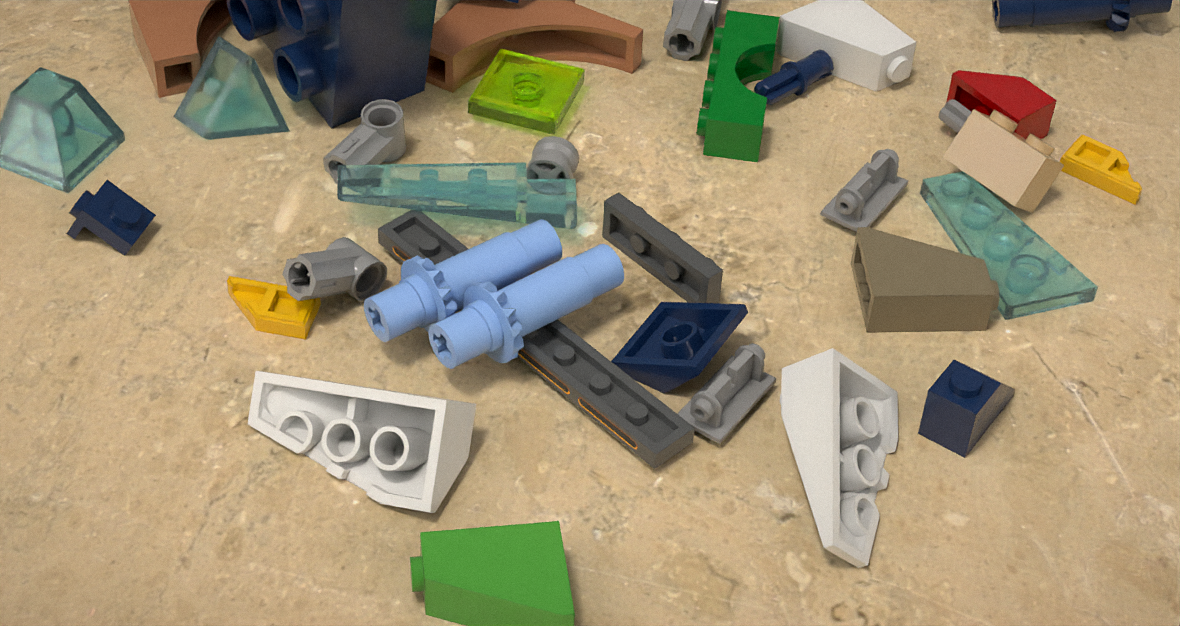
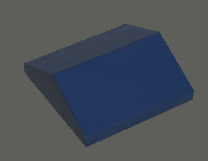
(677, 342)

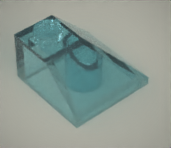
(55, 131)

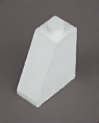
(854, 35)

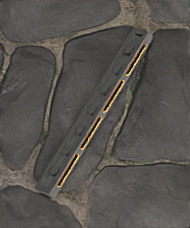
(564, 359)

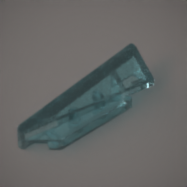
(462, 189)

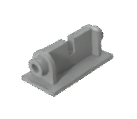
(867, 192)
(729, 394)

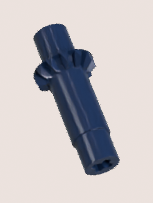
(1054, 12)

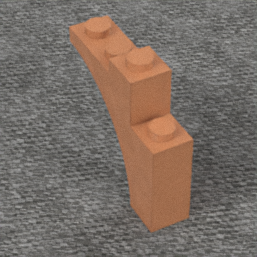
(553, 30)
(175, 38)

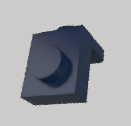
(111, 217)

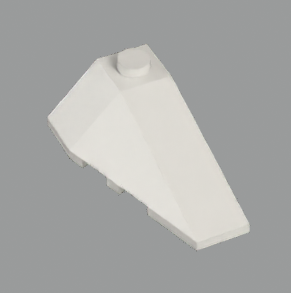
(840, 433)
(381, 440)

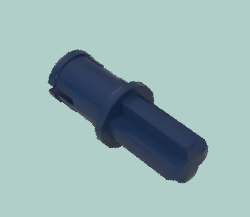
(795, 77)

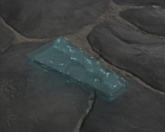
(1027, 268)

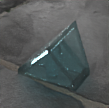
(230, 97)

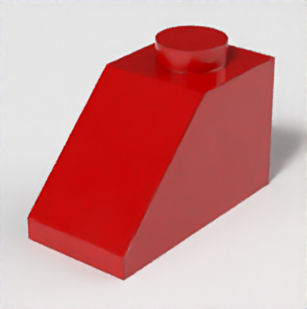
(1008, 95)

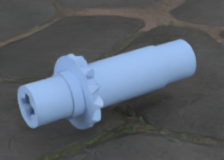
(437, 291)
(498, 319)

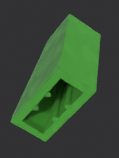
(495, 575)

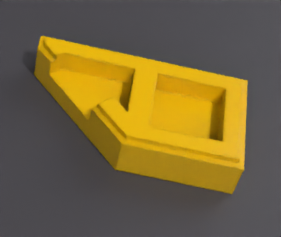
(1101, 167)
(272, 307)

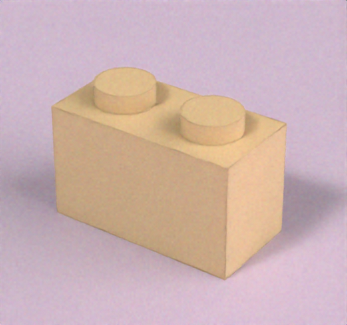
(1003, 160)

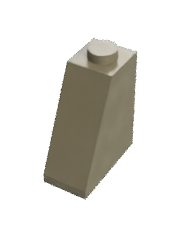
(919, 285)

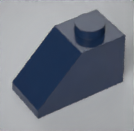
(962, 407)

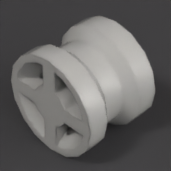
(553, 159)

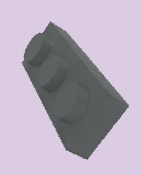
(661, 251)

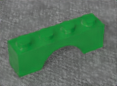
(735, 114)

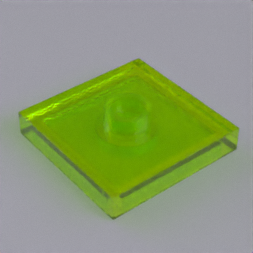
(526, 91)

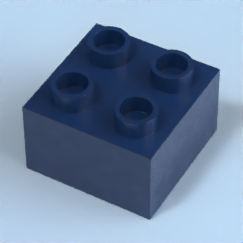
(342, 49)

